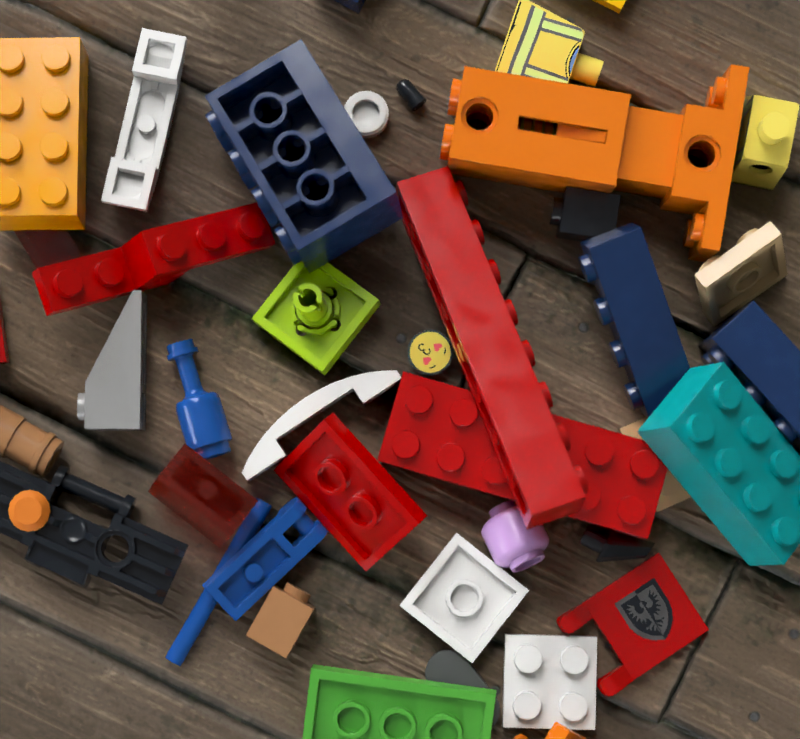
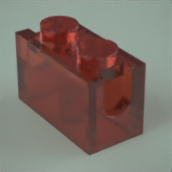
(202, 495)

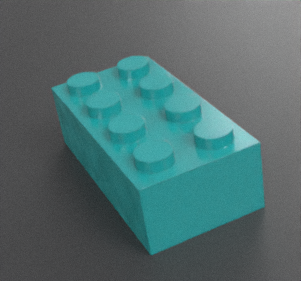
(730, 462)

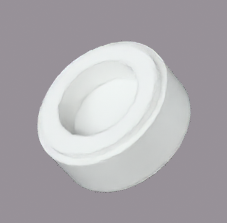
(368, 113)

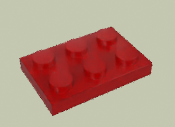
(350, 492)

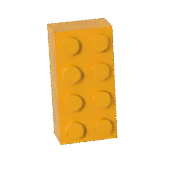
(43, 133)

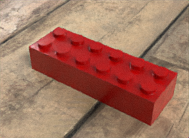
(443, 436)

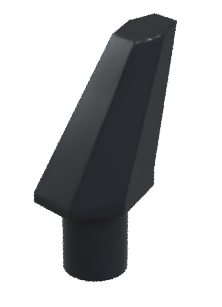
(615, 546)

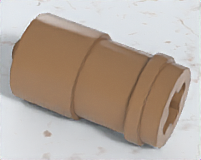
(27, 443)

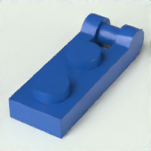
(264, 559)

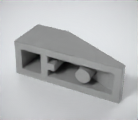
(117, 381)

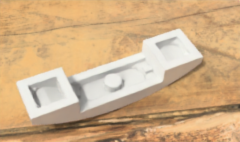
(146, 120)
(269, 450)

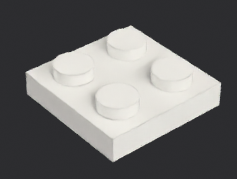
(464, 597)
(549, 681)

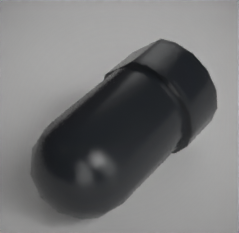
(410, 94)

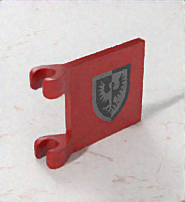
(641, 618)

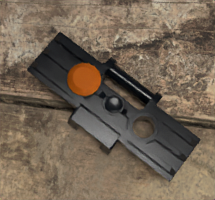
(76, 545)

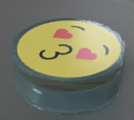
(430, 352)

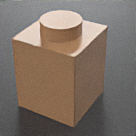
(281, 619)

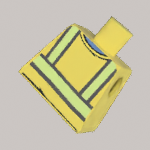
(546, 47)
(764, 140)

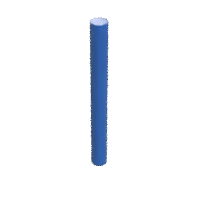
(206, 603)

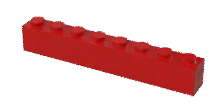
(490, 349)

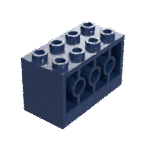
(303, 157)

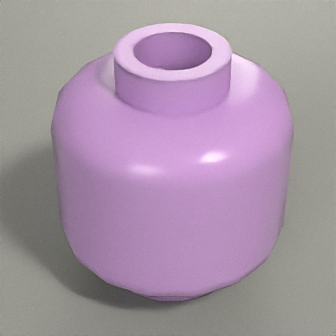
(510, 541)

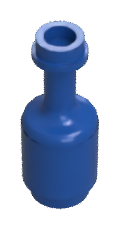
(200, 411)

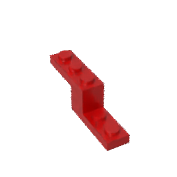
(152, 258)

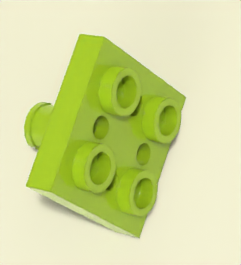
(303, 301)

